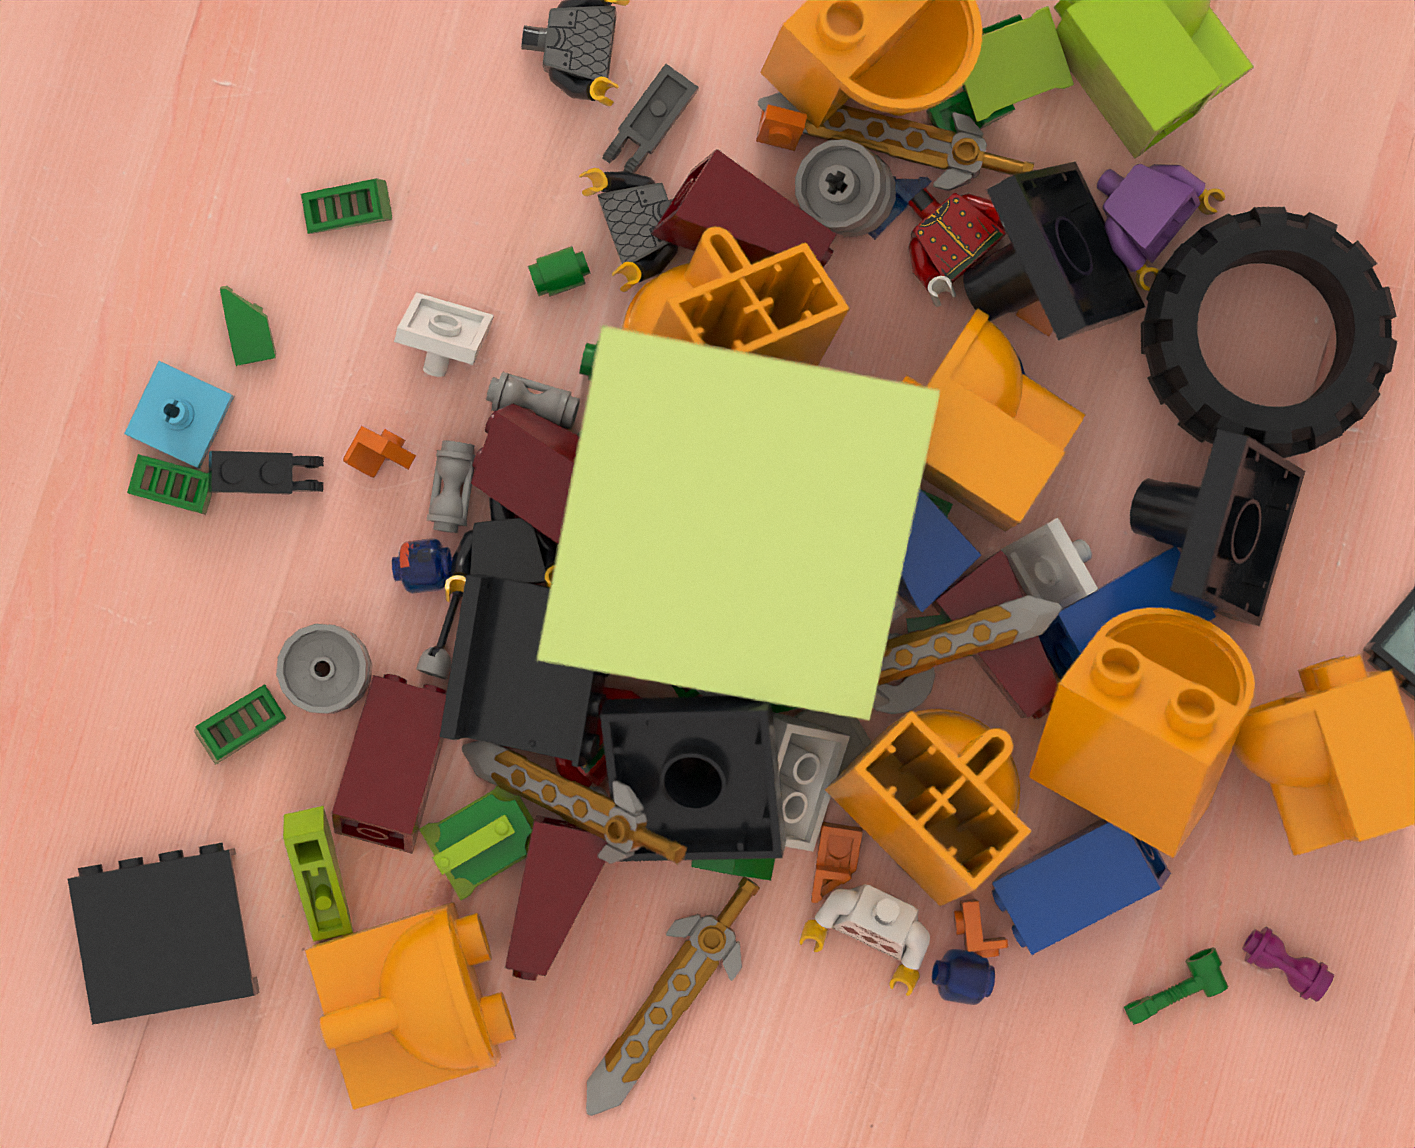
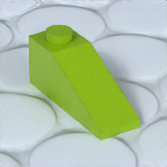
(317, 872)

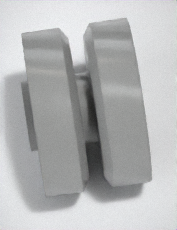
(826, 174)
(348, 668)

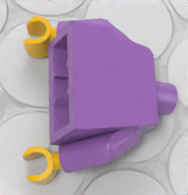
(1149, 211)

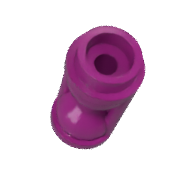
(1303, 973)

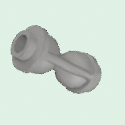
(553, 404)
(454, 467)

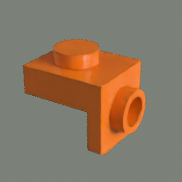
(781, 127)
(370, 450)
(968, 924)

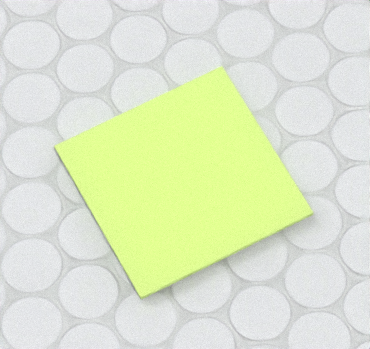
(736, 523)

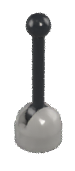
(436, 660)

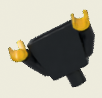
(503, 549)

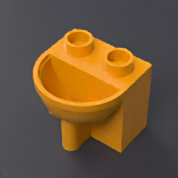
(875, 52)
(764, 309)
(993, 427)
(1147, 723)
(1334, 755)
(937, 799)
(409, 1004)

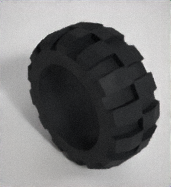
(1333, 266)

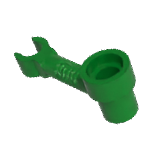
(1205, 976)

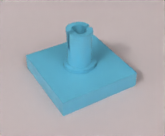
(179, 414)

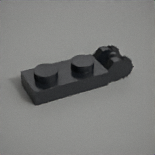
(260, 472)

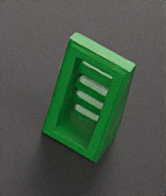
(379, 199)
(201, 498)
(247, 736)

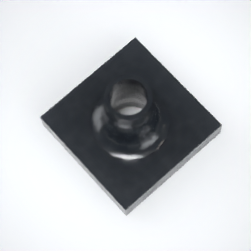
(1054, 255)
(1226, 527)
(700, 773)

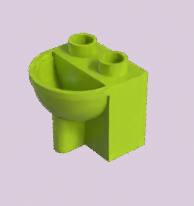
(1148, 62)

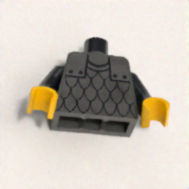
(577, 47)
(632, 211)

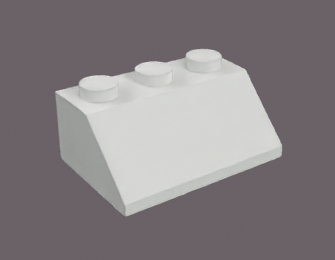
(807, 765)

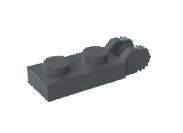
(652, 116)

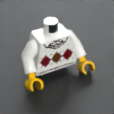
(877, 922)

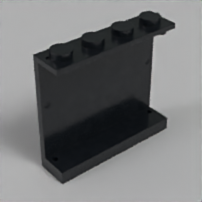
(502, 689)
(161, 934)

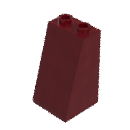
(732, 198)
(527, 467)
(1016, 669)
(391, 764)
(554, 886)

